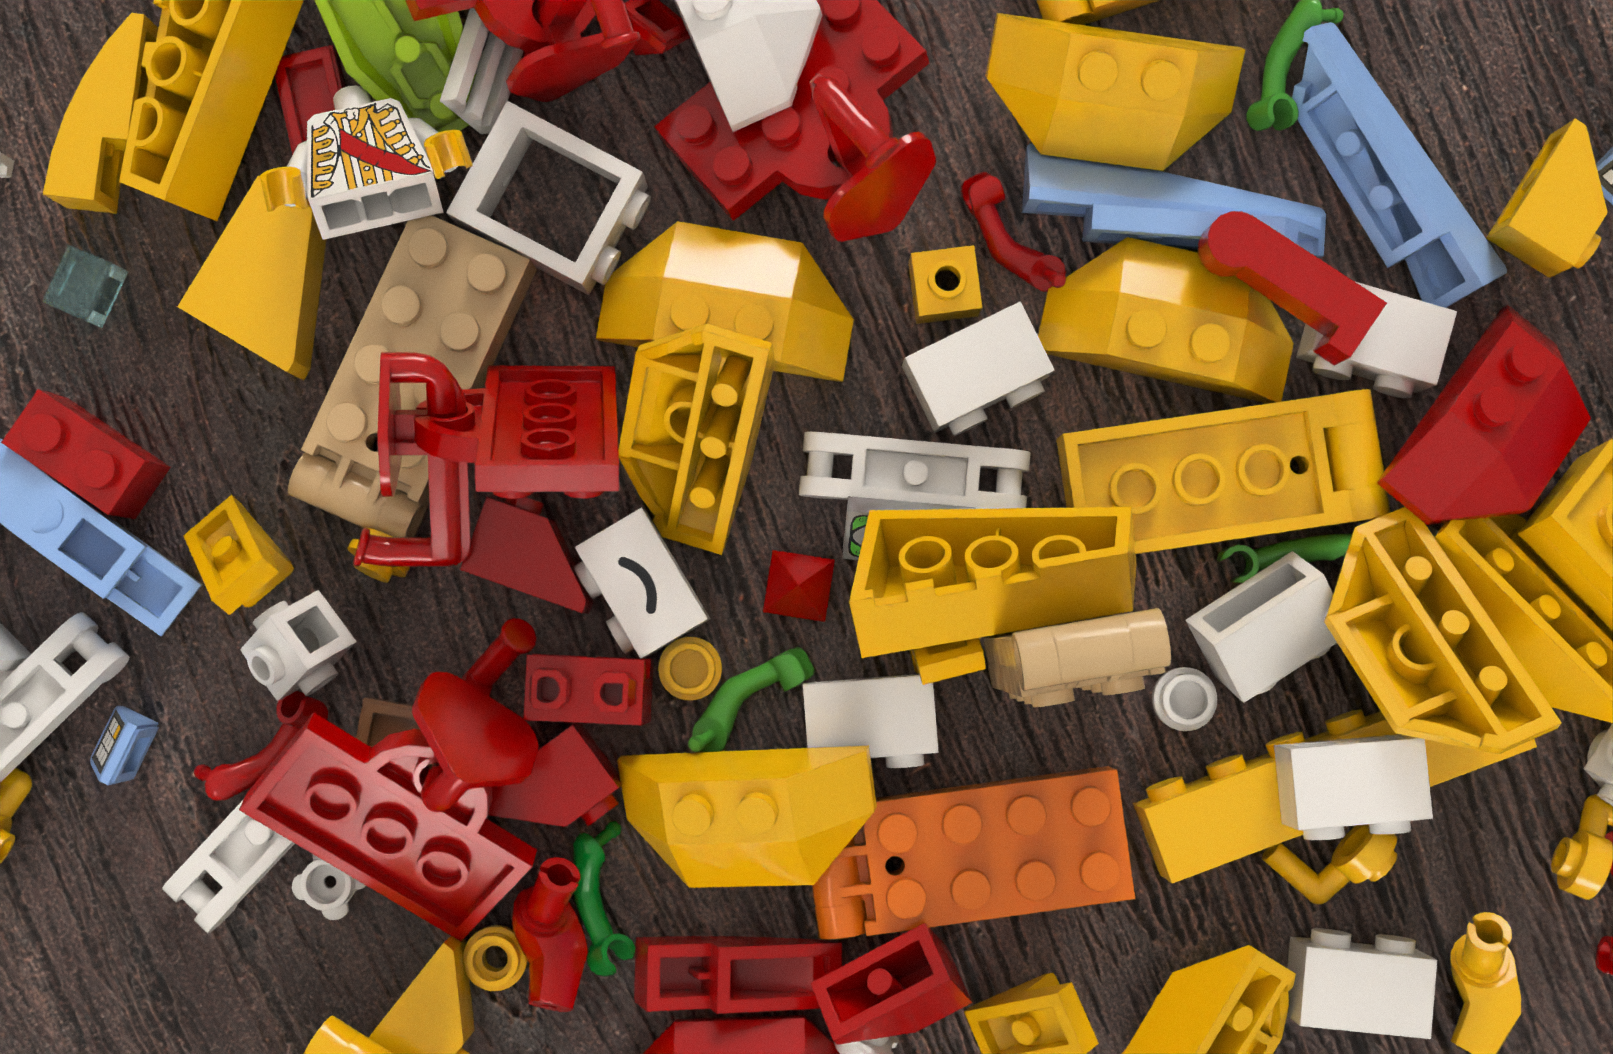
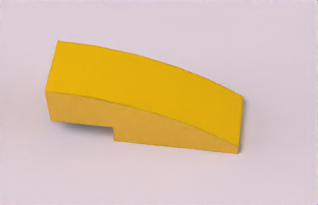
(96, 125)

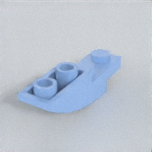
(91, 545)

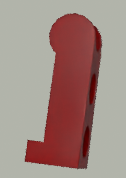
(1293, 280)

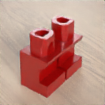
(588, 689)

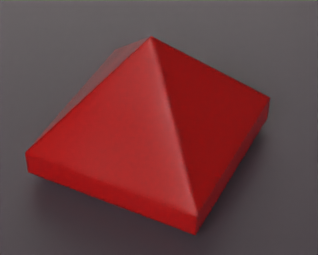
(657, 25)
(798, 585)

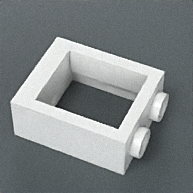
(494, 170)

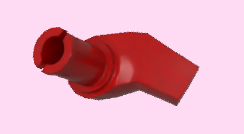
(551, 936)

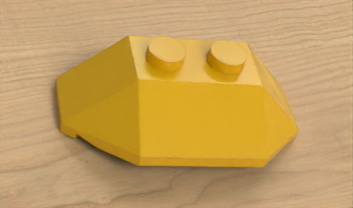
(1110, 90)
(734, 283)
(1169, 320)
(695, 429)
(1536, 612)
(1429, 643)
(749, 812)
(1219, 1007)

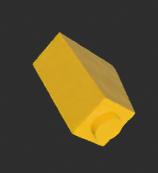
(264, 282)

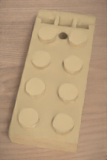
(438, 298)
(1091, 654)

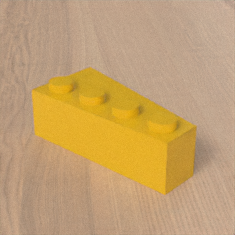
(203, 97)
(987, 573)

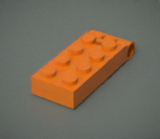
(980, 855)

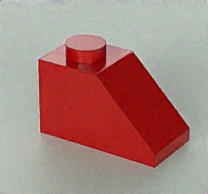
(525, 553)
(566, 783)
(892, 989)

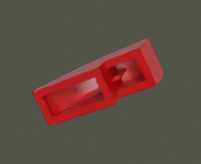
(731, 972)

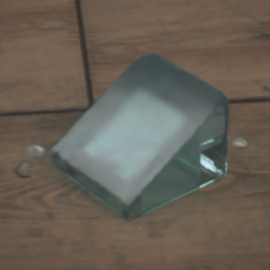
(85, 286)

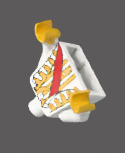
(365, 166)

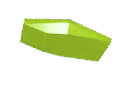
(397, 55)

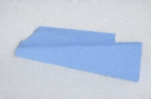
(1389, 175)
(1154, 203)

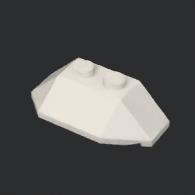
(752, 51)

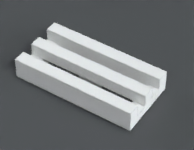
(491, 70)

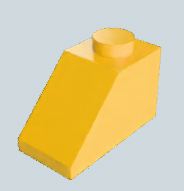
(1555, 206)
(433, 1010)

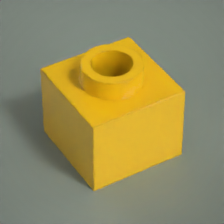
(935, 304)

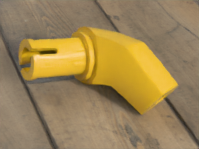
(1487, 984)

